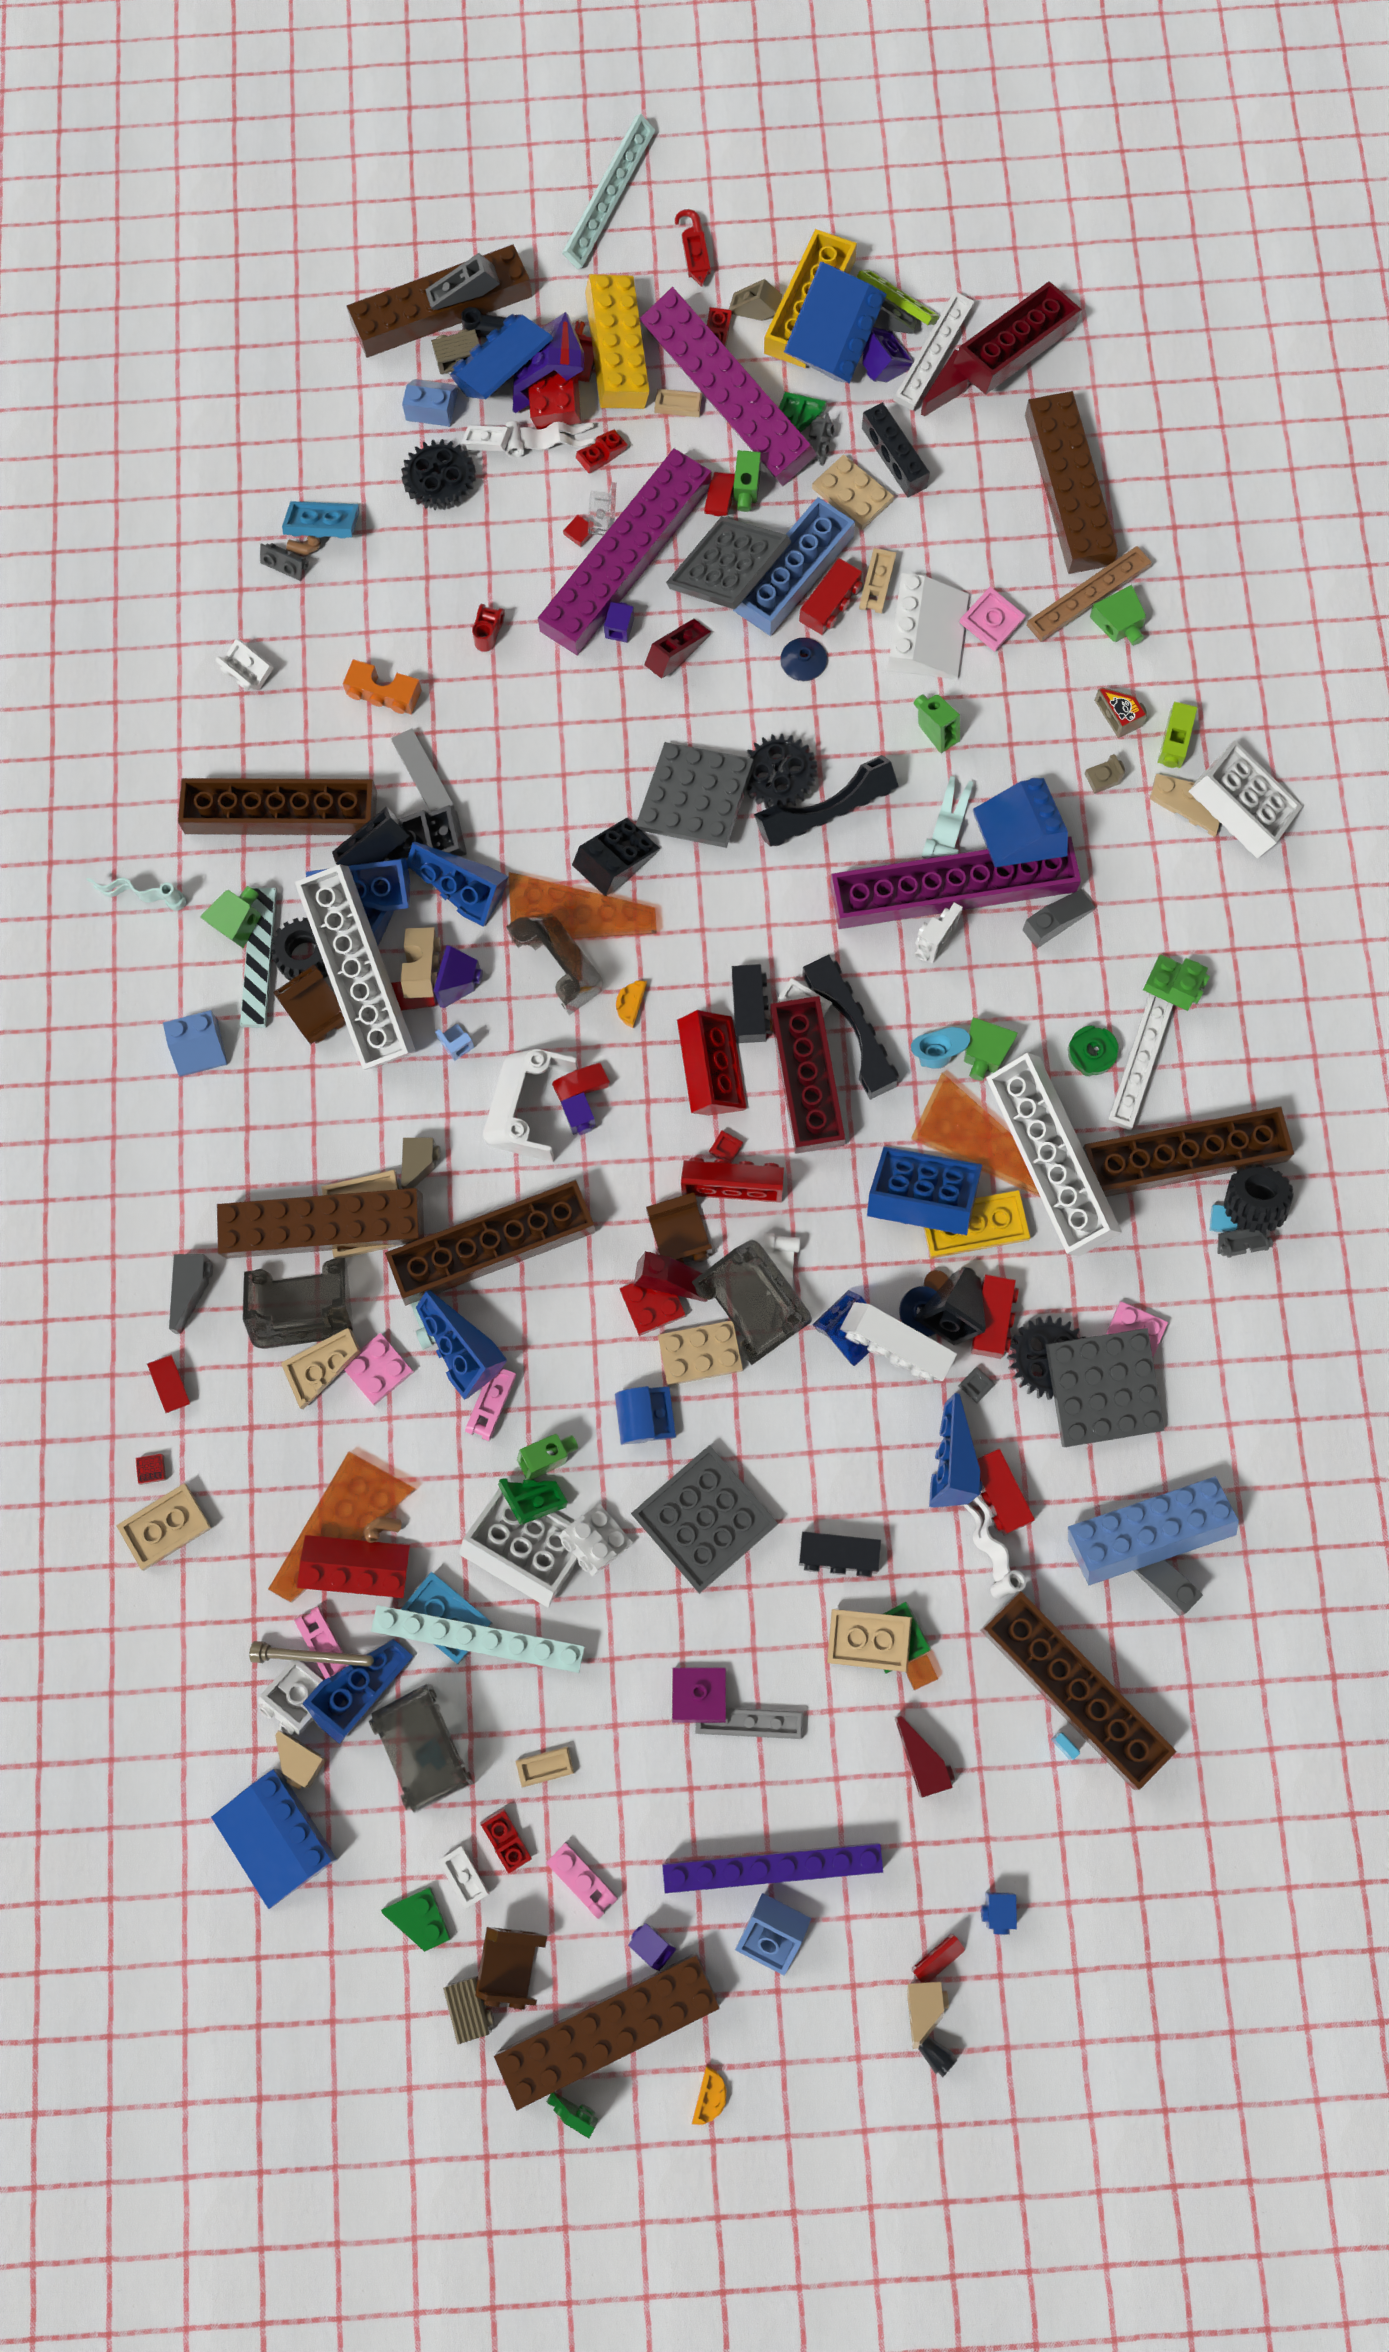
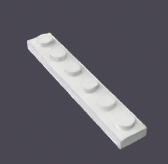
(933, 350)
(1140, 1063)

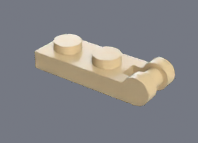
(877, 580)

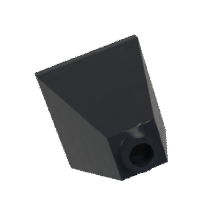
(956, 1308)

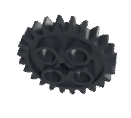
(438, 474)
(796, 781)
(1045, 1333)

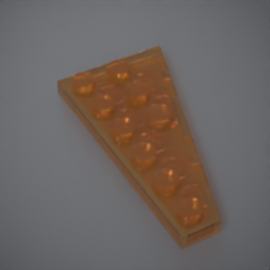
(579, 911)
(967, 1133)
(349, 1503)

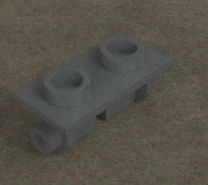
(822, 431)
(277, 559)
(1238, 1242)

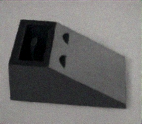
(614, 856)

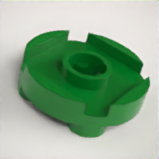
(1096, 1037)

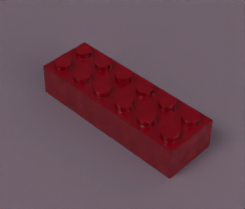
(1017, 337)
(807, 1074)

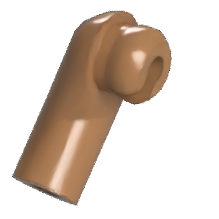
(305, 548)
(380, 1524)

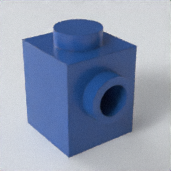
(1000, 1912)

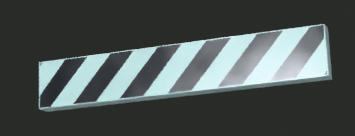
(258, 962)

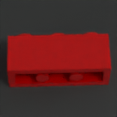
(831, 597)
(997, 1300)
(1002, 1494)

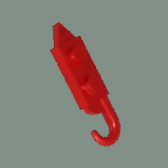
(695, 247)

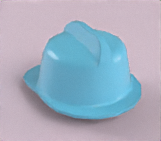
(939, 1046)

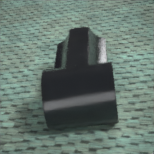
(480, 322)

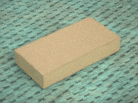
(678, 403)
(544, 1767)

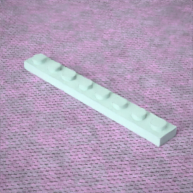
(608, 191)
(477, 1639)

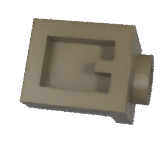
(1105, 774)

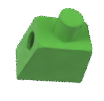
(747, 479)
(1120, 616)
(938, 721)
(234, 915)
(987, 1047)
(536, 1461)

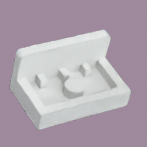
(245, 665)

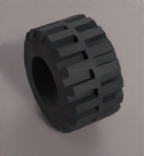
(287, 941)
(1255, 1213)

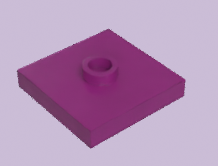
(699, 1695)

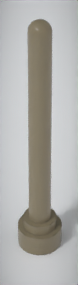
(262, 1652)

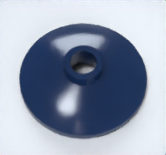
(803, 667)
(913, 1299)

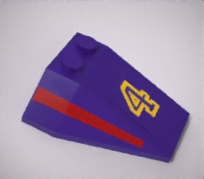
(561, 354)

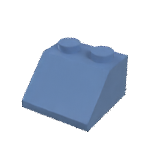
(429, 402)
(195, 1043)
(773, 1934)

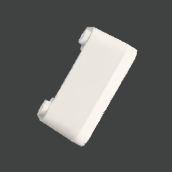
(502, 1128)

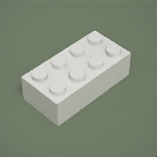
(898, 1341)

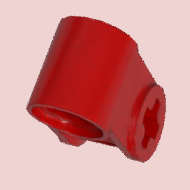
(487, 623)

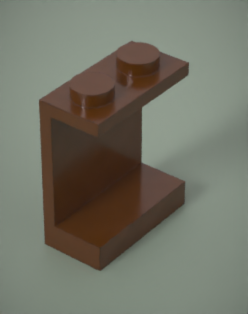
(311, 1005)
(679, 1229)
(507, 1967)

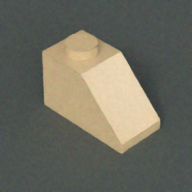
(298, 1761)
(925, 2008)

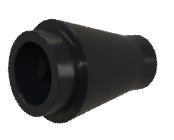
(937, 2056)

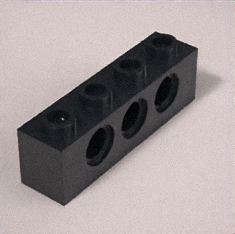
(895, 450)

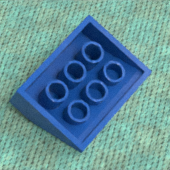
(835, 323)
(499, 356)
(1022, 824)
(924, 1190)
(273, 1837)

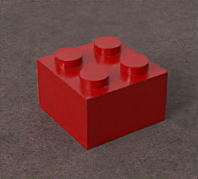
(554, 400)

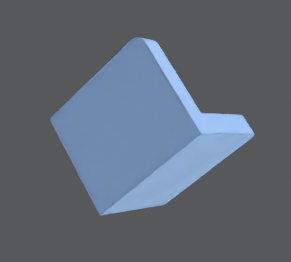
(455, 1041)

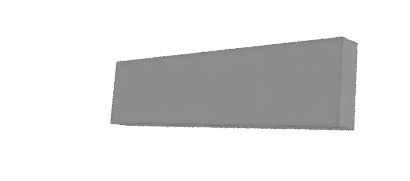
(421, 770)
(756, 1724)

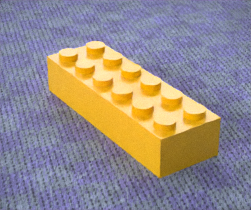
(821, 248)
(617, 341)

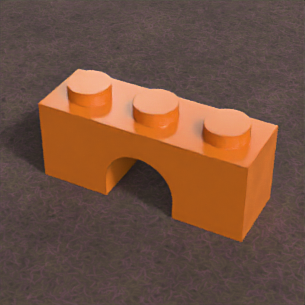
(399, 695)

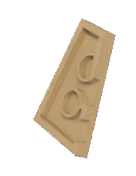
(1175, 797)
(319, 1365)

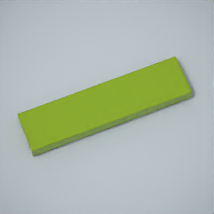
(899, 297)

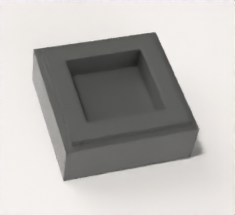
(976, 1385)

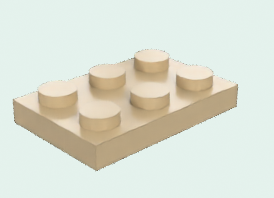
(852, 492)
(700, 1353)
(163, 1527)
(869, 1640)

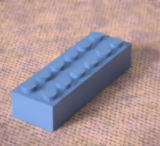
(814, 545)
(1152, 1530)

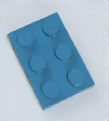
(320, 519)
(441, 1601)

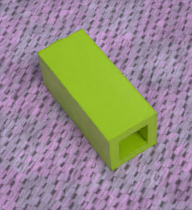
(1177, 735)

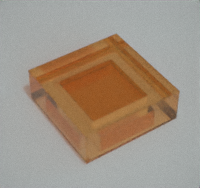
(920, 1672)

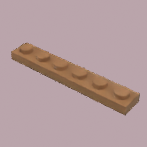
(1088, 593)

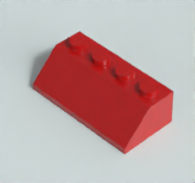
(711, 1063)
(732, 1181)
(353, 1566)

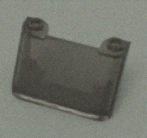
(581, 978)
(754, 1299)
(297, 1308)
(420, 1749)

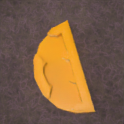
(629, 1002)
(711, 2097)

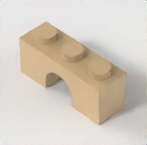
(419, 972)

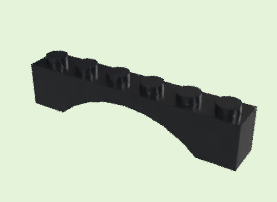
(870, 781)
(875, 1072)

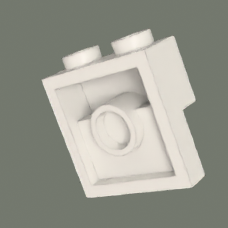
(936, 933)
(595, 1540)
(285, 1698)

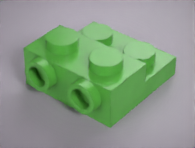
(1177, 981)

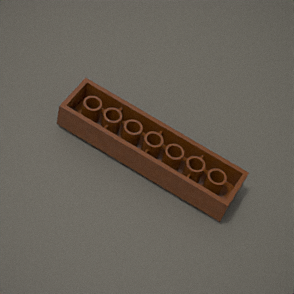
(406, 314)
(1070, 482)
(275, 806)
(1190, 1151)
(319, 1223)
(490, 1242)
(1078, 1691)
(606, 2031)

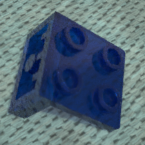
(830, 1325)

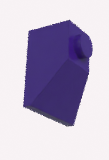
(885, 356)
(456, 976)

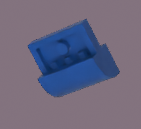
(644, 1415)

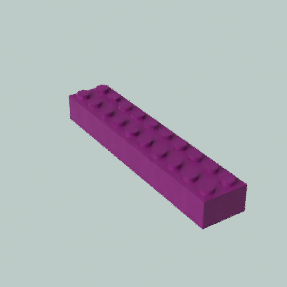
(728, 386)
(625, 551)
(936, 883)

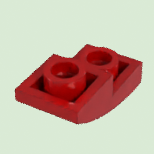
(719, 323)
(602, 452)
(720, 494)
(582, 1080)
(168, 1383)
(506, 1840)

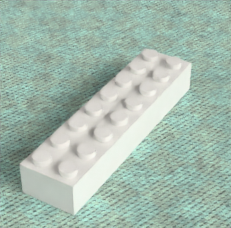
(355, 967)
(1053, 1155)

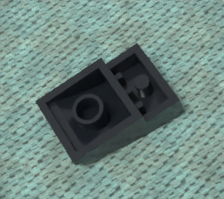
(434, 829)

